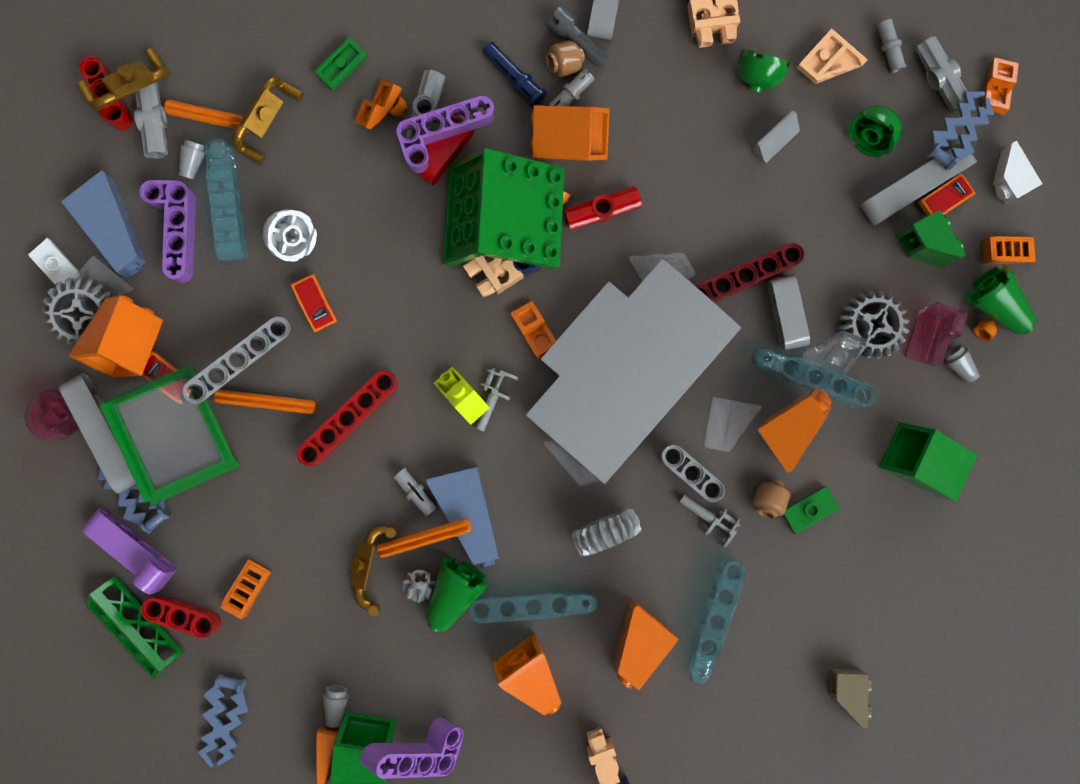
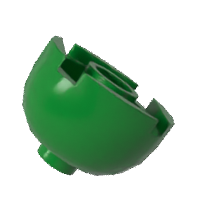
(761, 70)
(875, 130)

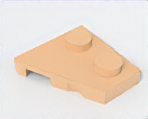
(830, 58)

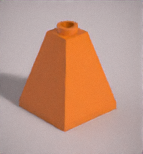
(527, 676)

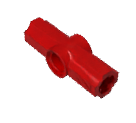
(617, 202)

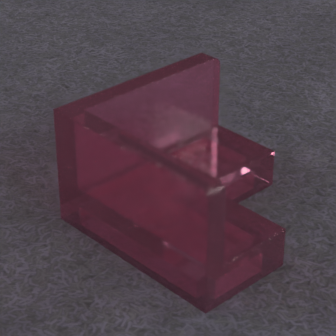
(933, 331)

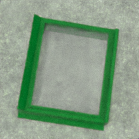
(165, 440)

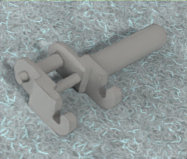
(493, 396)
(711, 519)

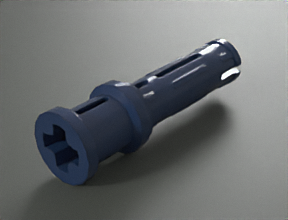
(521, 81)

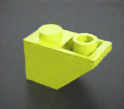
(461, 395)

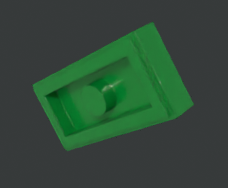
(341, 64)
(810, 510)

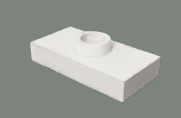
(53, 262)

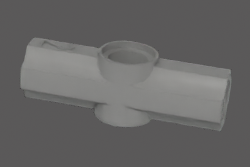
(942, 73)
(428, 95)
(151, 121)

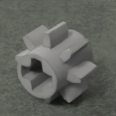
(418, 586)

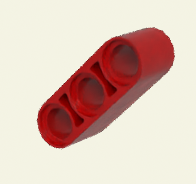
(87, 67)
(443, 153)
(169, 619)

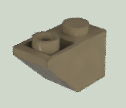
(851, 693)

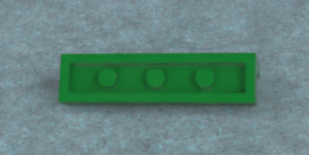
(124, 631)

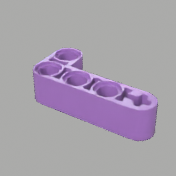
(447, 127)
(172, 233)
(129, 549)
(414, 760)

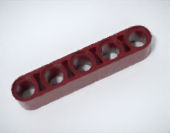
(754, 270)

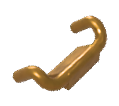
(125, 81)
(261, 114)
(361, 565)

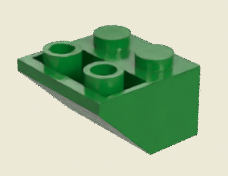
(931, 241)

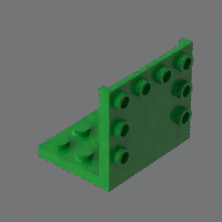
(503, 210)

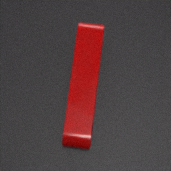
(336, 424)

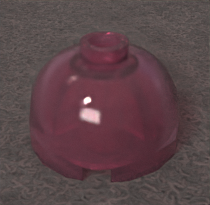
(50, 417)

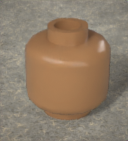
(565, 58)
(771, 499)

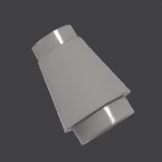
(190, 158)
(961, 363)
(335, 702)

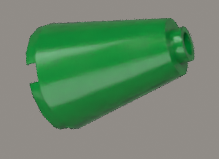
(1002, 300)
(453, 593)

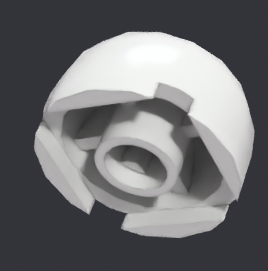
(289, 235)

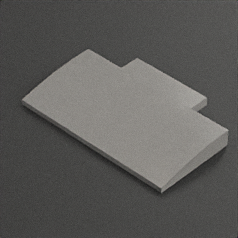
(628, 366)

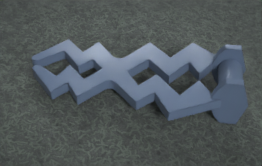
(940, 138)
(139, 518)
(220, 729)

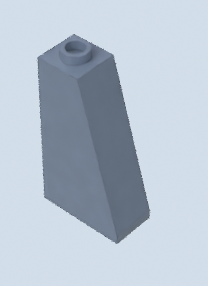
(104, 219)
(463, 497)

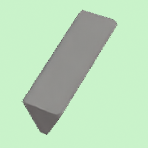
(777, 137)

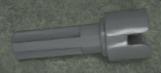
(565, 26)

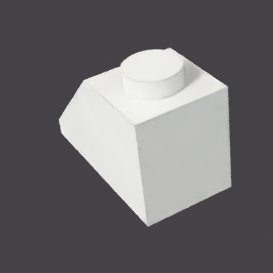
(1014, 174)

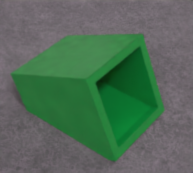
(928, 460)
(353, 736)

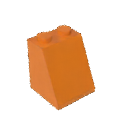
(570, 132)
(118, 338)
(795, 426)
(641, 646)

